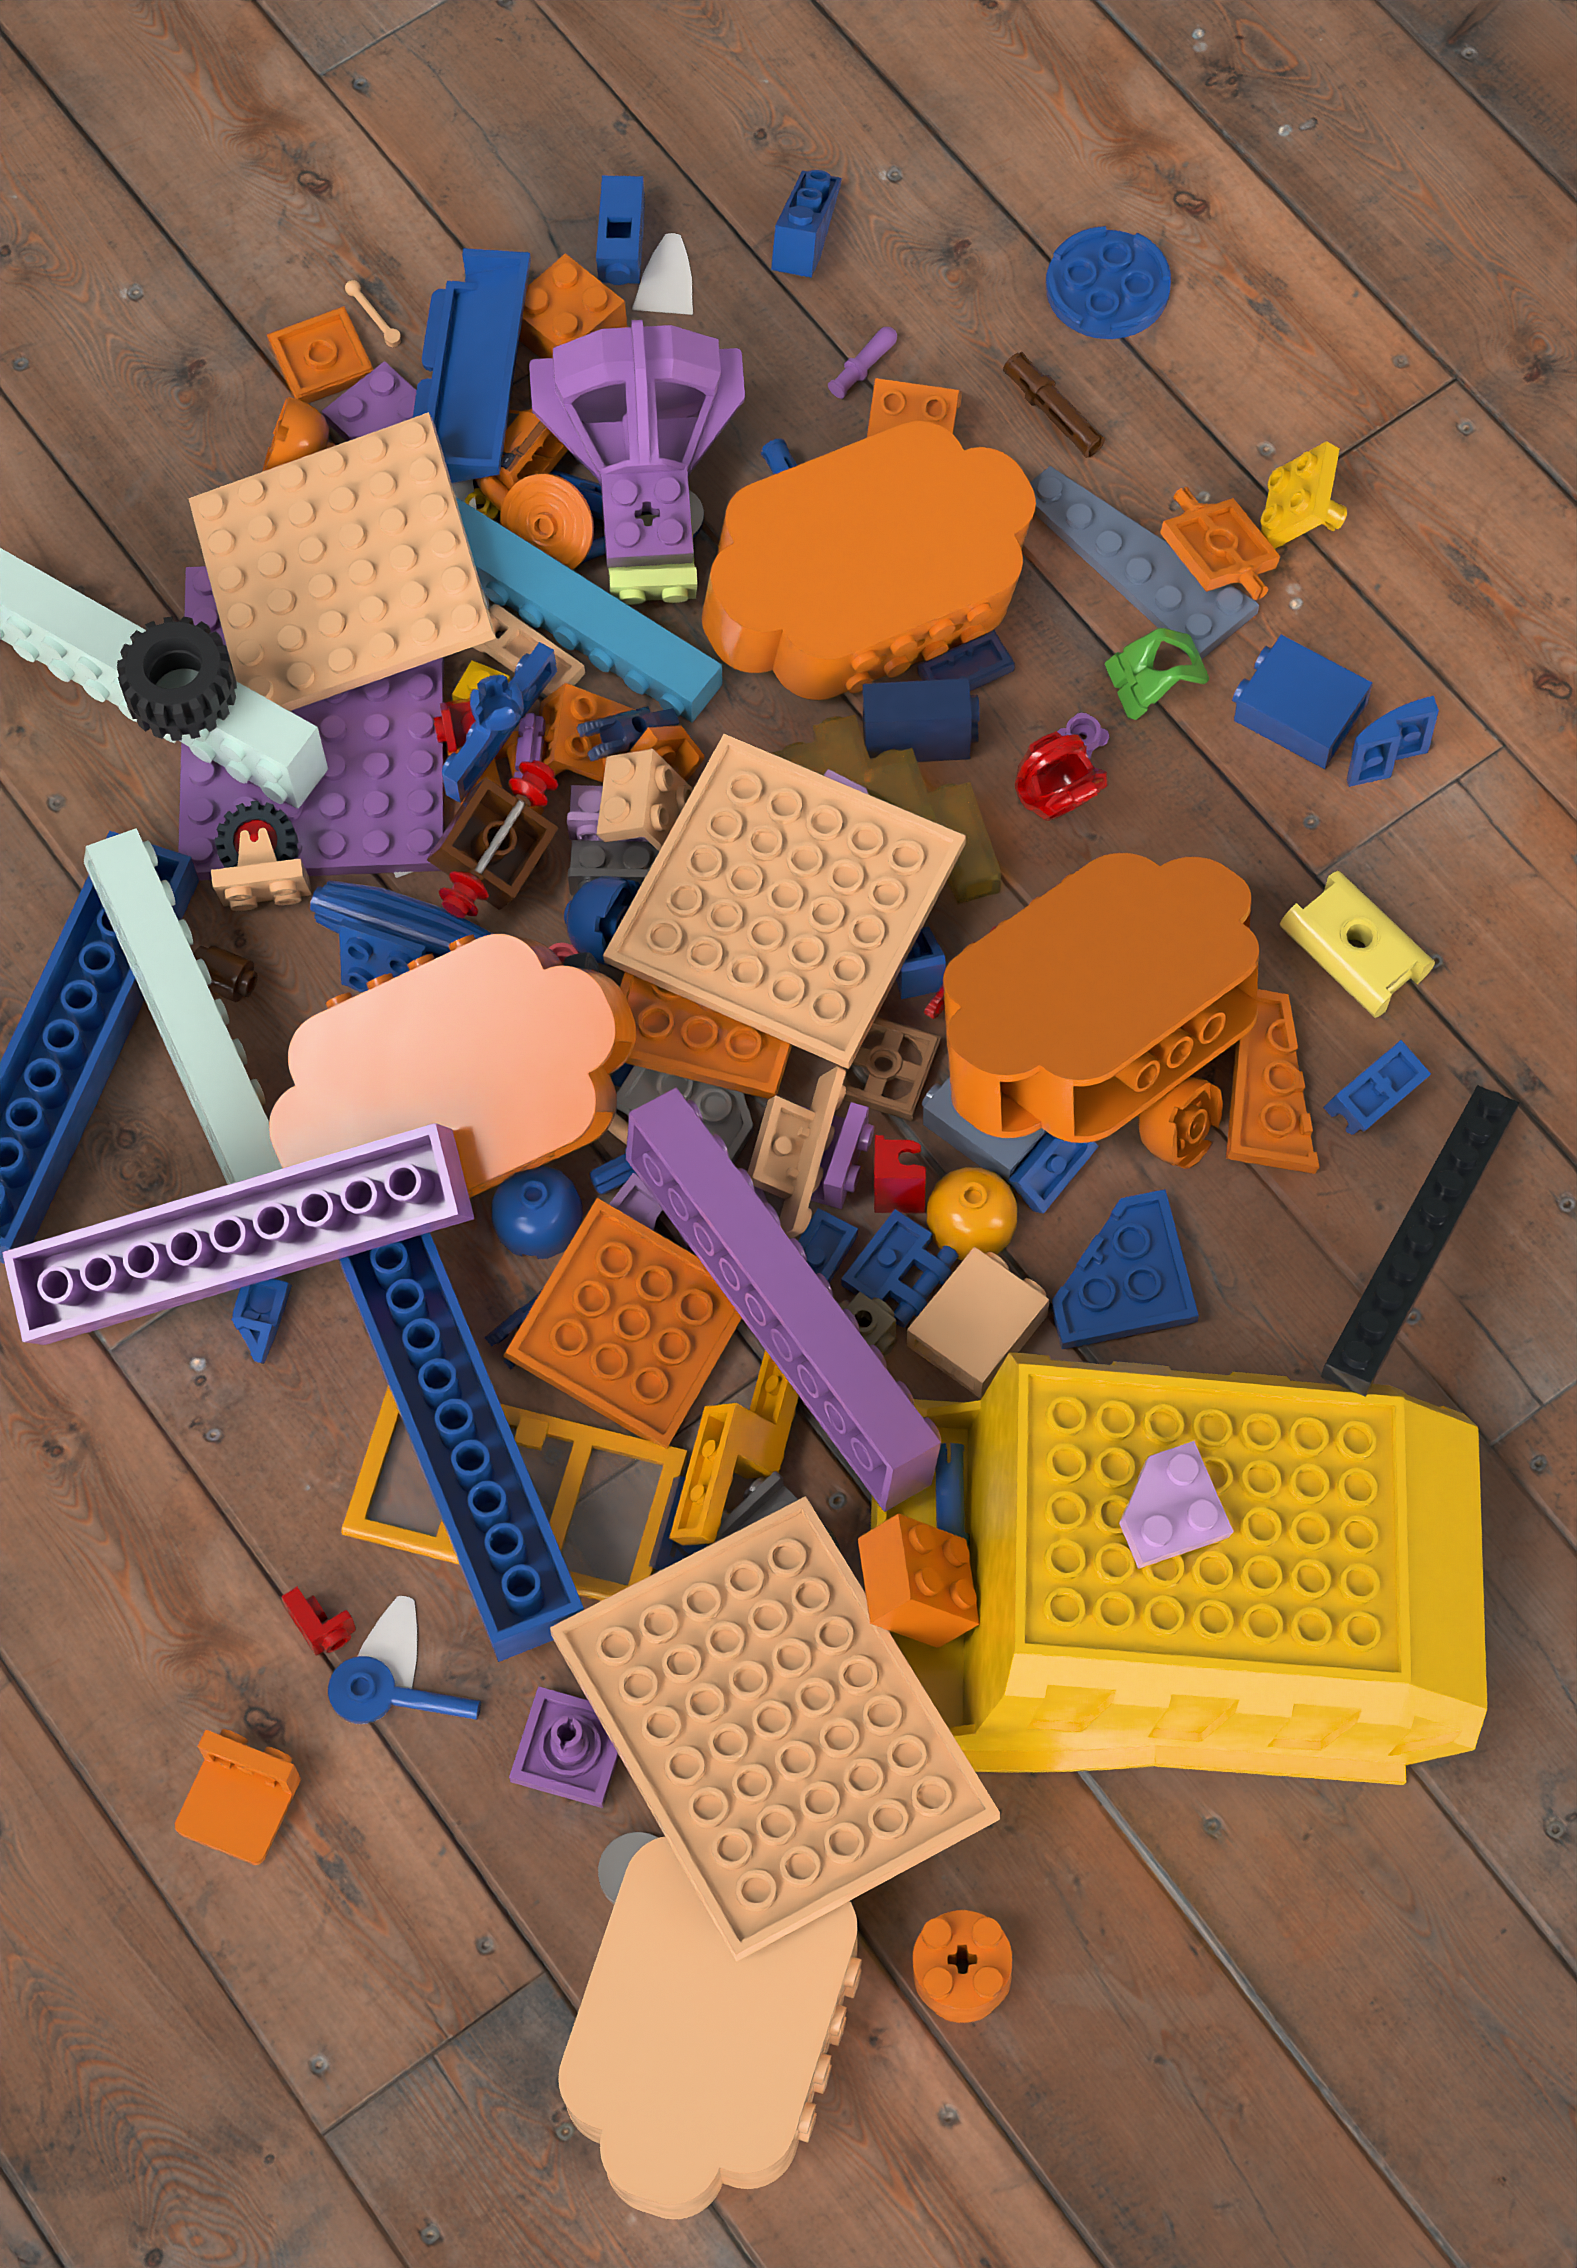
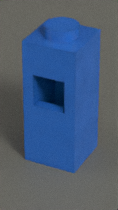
(620, 229)

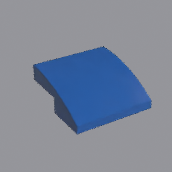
(1392, 737)

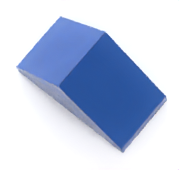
(923, 967)

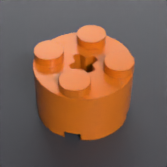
(935, 1973)

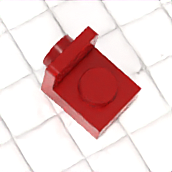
(454, 723)
(308, 1618)

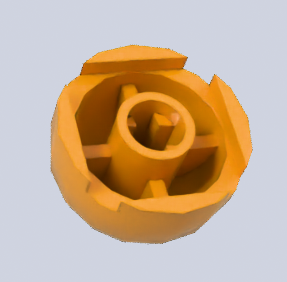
(971, 1211)

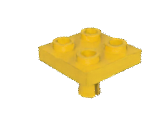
(1301, 496)

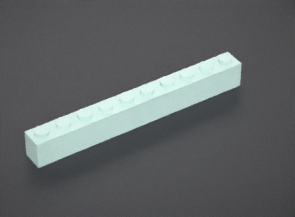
(183, 1005)

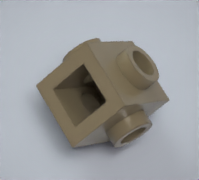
(877, 1318)

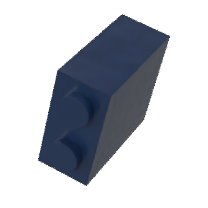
(928, 716)

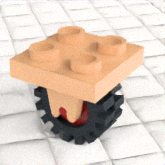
(258, 859)

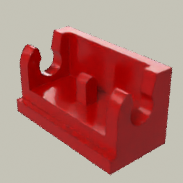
(897, 1184)

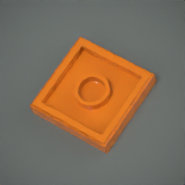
(320, 355)

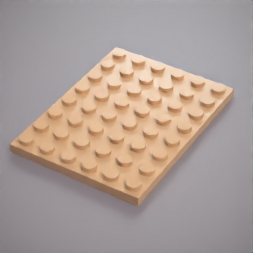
(773, 1727)

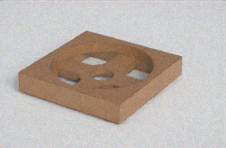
(871, 1096)

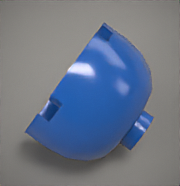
(597, 913)
(536, 1212)

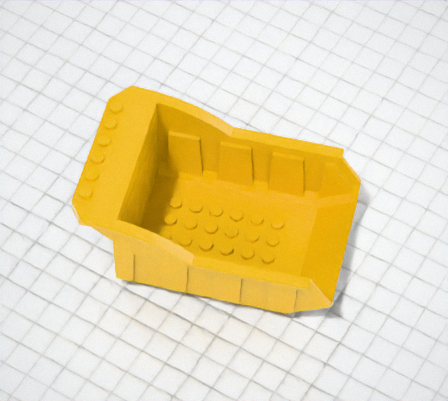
(1302, 1646)

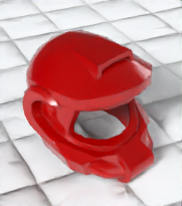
(1057, 776)

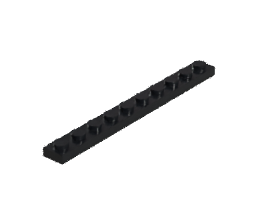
(1419, 1242)

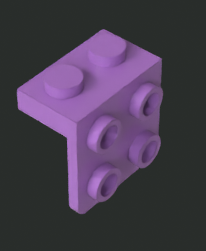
(841, 1157)

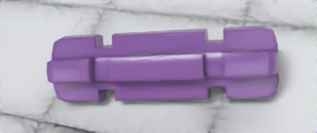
(530, 741)

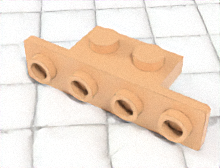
(792, 1148)

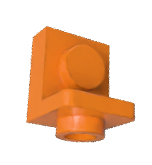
(674, 747)

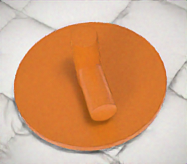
(550, 517)

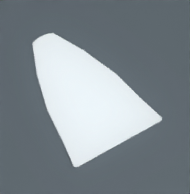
(666, 280)
(395, 1641)

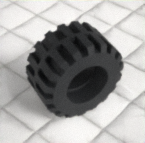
(171, 648)

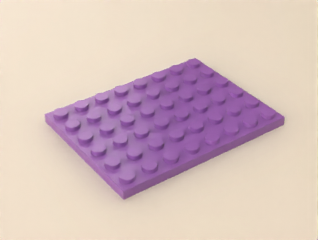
(382, 785)

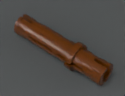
(1041, 391)

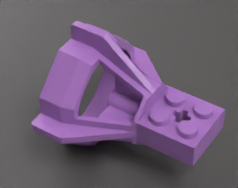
(630, 416)

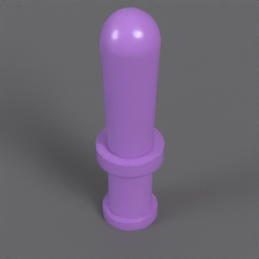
(857, 367)

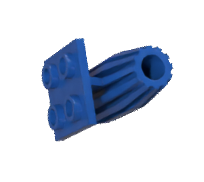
(384, 929)

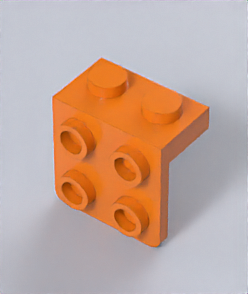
(238, 1797)

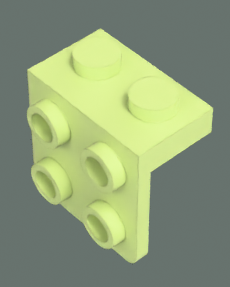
(654, 582)

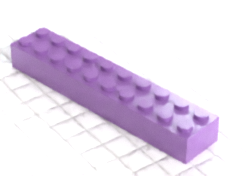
(238, 1234)
(783, 1299)

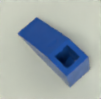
(805, 223)

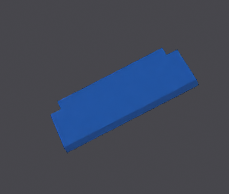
(473, 360)

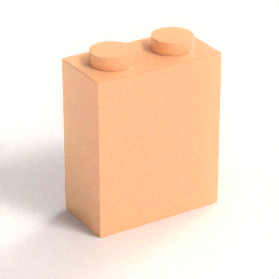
(978, 1320)

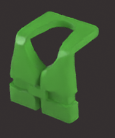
(1141, 683)

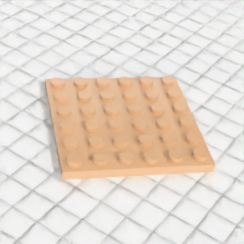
(342, 566)
(785, 900)

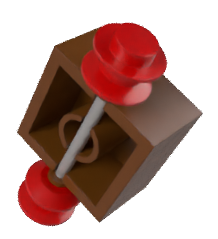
(495, 840)

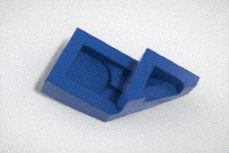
(259, 1314)

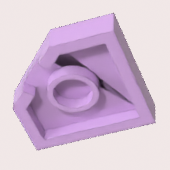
(1173, 1507)

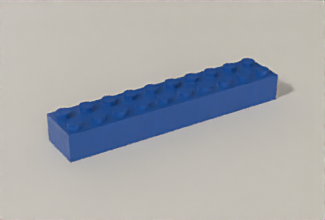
(68, 1052)
(463, 1443)

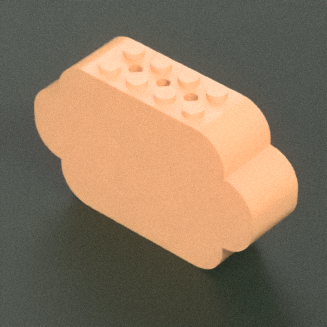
(697, 2060)

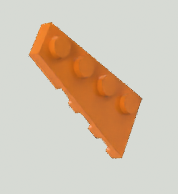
(1267, 1093)

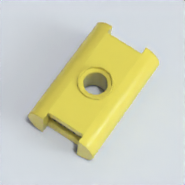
(1367, 972)

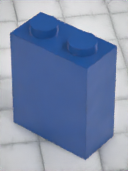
(1301, 700)

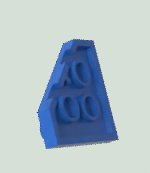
(1127, 1277)

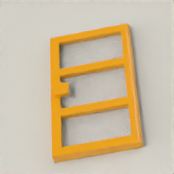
(594, 1485)

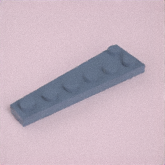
(1139, 564)

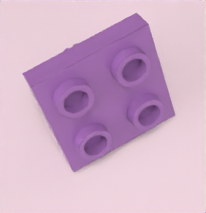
(565, 1750)

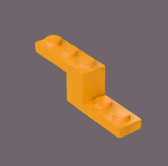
(735, 1442)

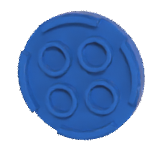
(1108, 283)

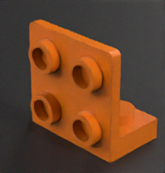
(905, 402)
(562, 743)

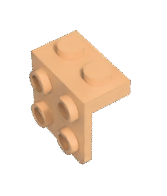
(640, 798)

